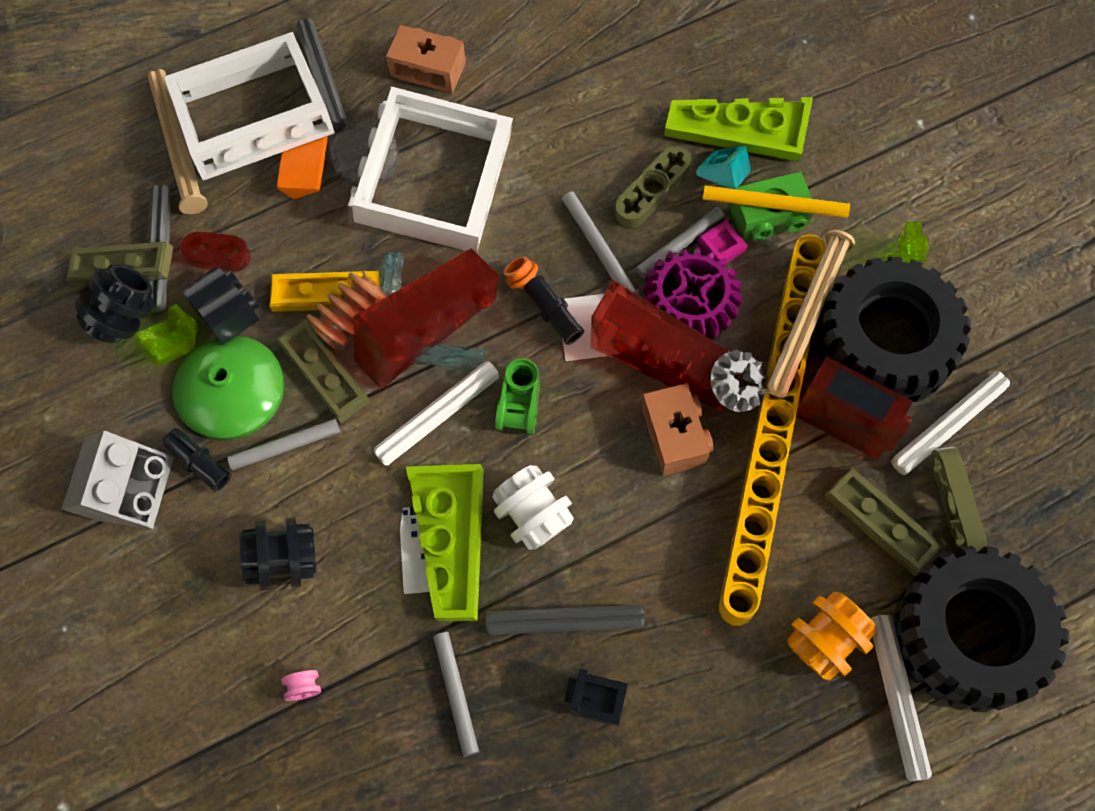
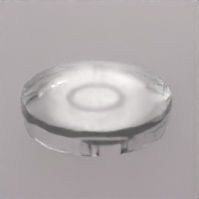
(351, 146)

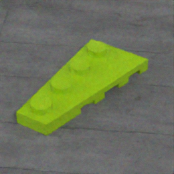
(763, 127)
(450, 535)

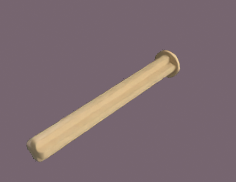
(191, 198)
(810, 310)

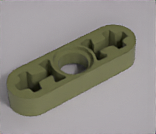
(651, 201)
(957, 498)

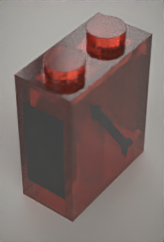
(855, 409)

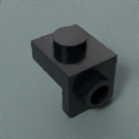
(596, 697)

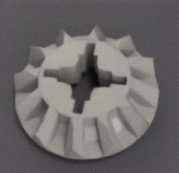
(726, 386)

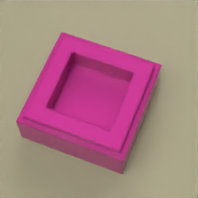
(723, 242)

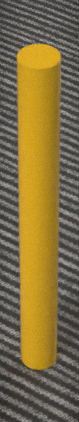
(776, 201)

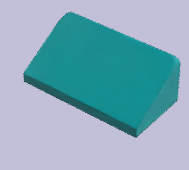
(726, 166)

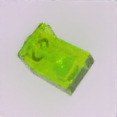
(912, 243)
(169, 338)

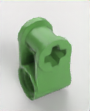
(519, 404)

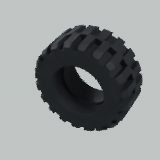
(912, 293)
(1021, 600)

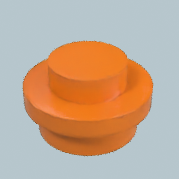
(520, 272)

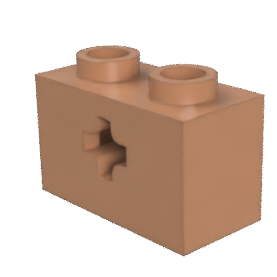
(426, 59)
(673, 449)

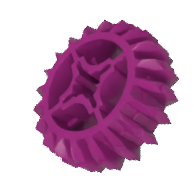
(696, 276)

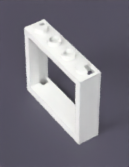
(441, 115)
(259, 138)

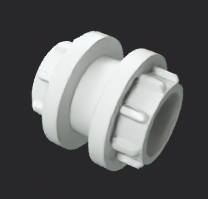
(532, 507)

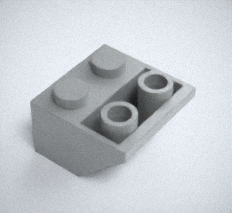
(118, 481)

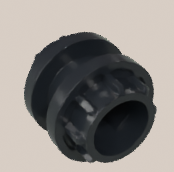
(114, 303)
(277, 554)

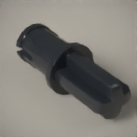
(196, 459)

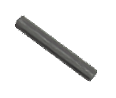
(321, 72)
(158, 232)
(565, 619)

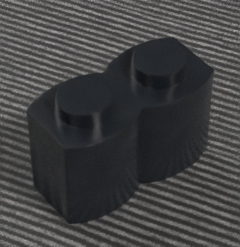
(221, 303)

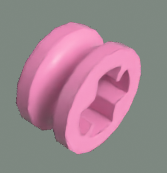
(301, 685)

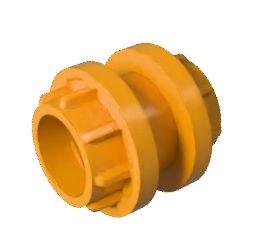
(832, 635)

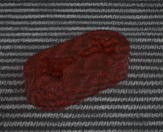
(216, 249)

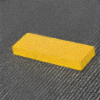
(308, 290)

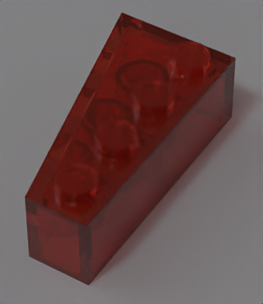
(421, 315)
(655, 343)

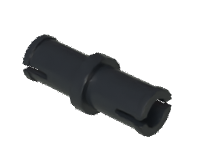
(554, 310)

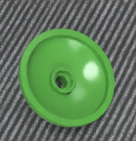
(240, 401)

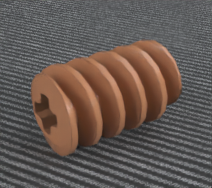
(340, 315)

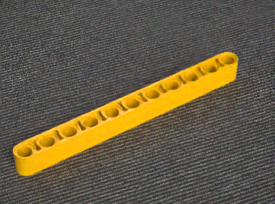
(772, 439)

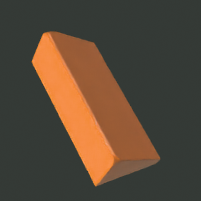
(302, 169)

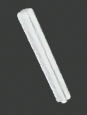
(436, 413)
(950, 423)
(900, 700)

